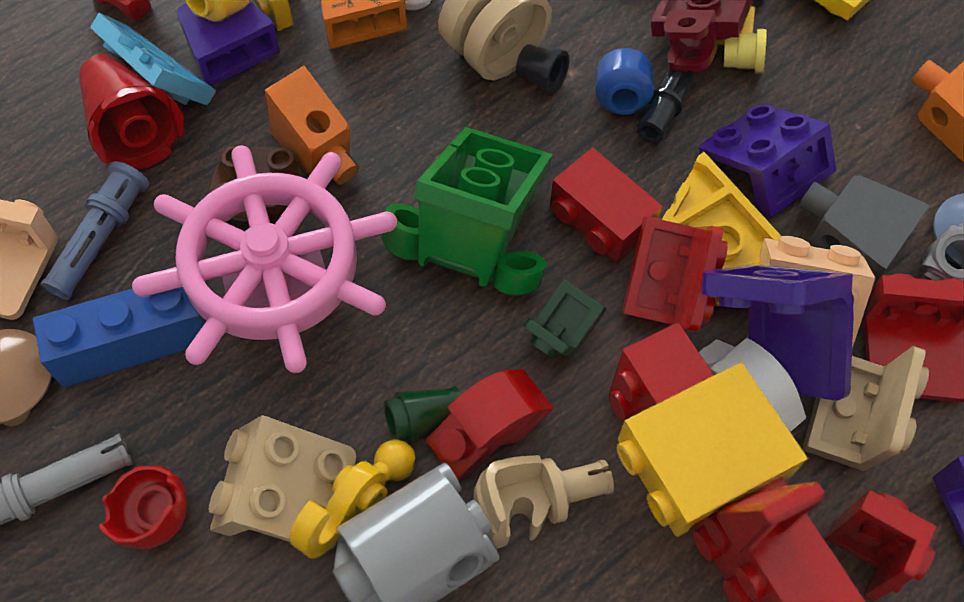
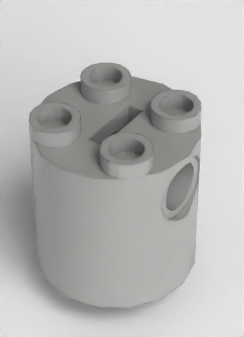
(414, 543)

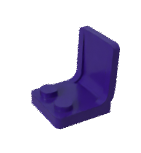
(797, 318)

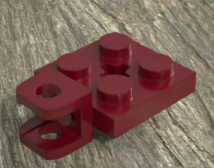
(696, 27)

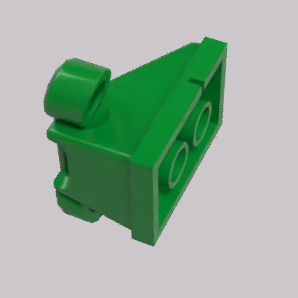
(471, 211)

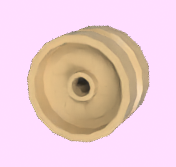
(493, 31)

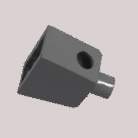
(864, 218)

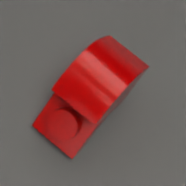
(487, 416)

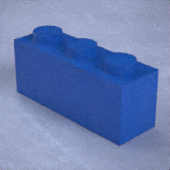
(114, 333)

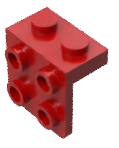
(670, 270)
(921, 315)

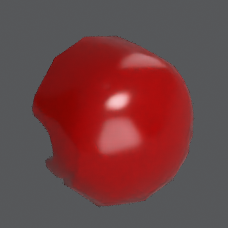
(144, 508)

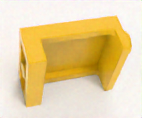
(707, 448)

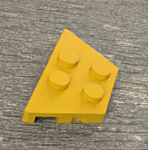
(713, 200)

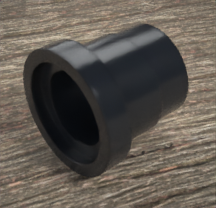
(543, 67)

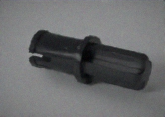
(664, 105)

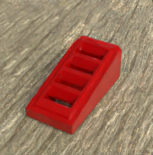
(767, 514)

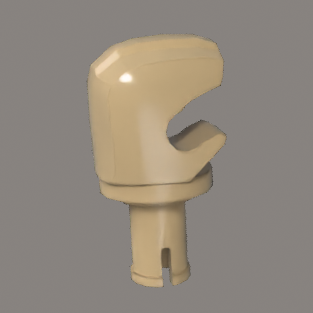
(536, 490)

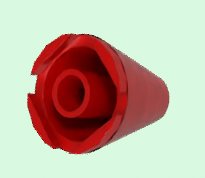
(127, 114)

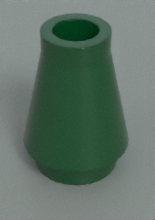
(418, 412)

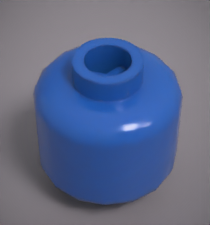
(624, 81)

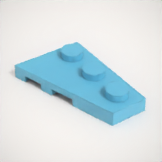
(151, 61)

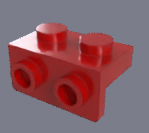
(886, 537)

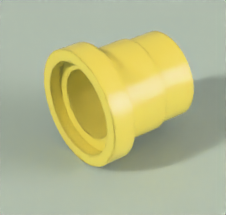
(746, 51)

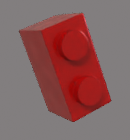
(602, 204)

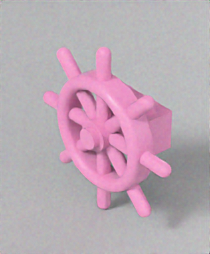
(273, 279)

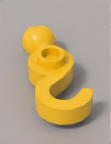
(354, 492)

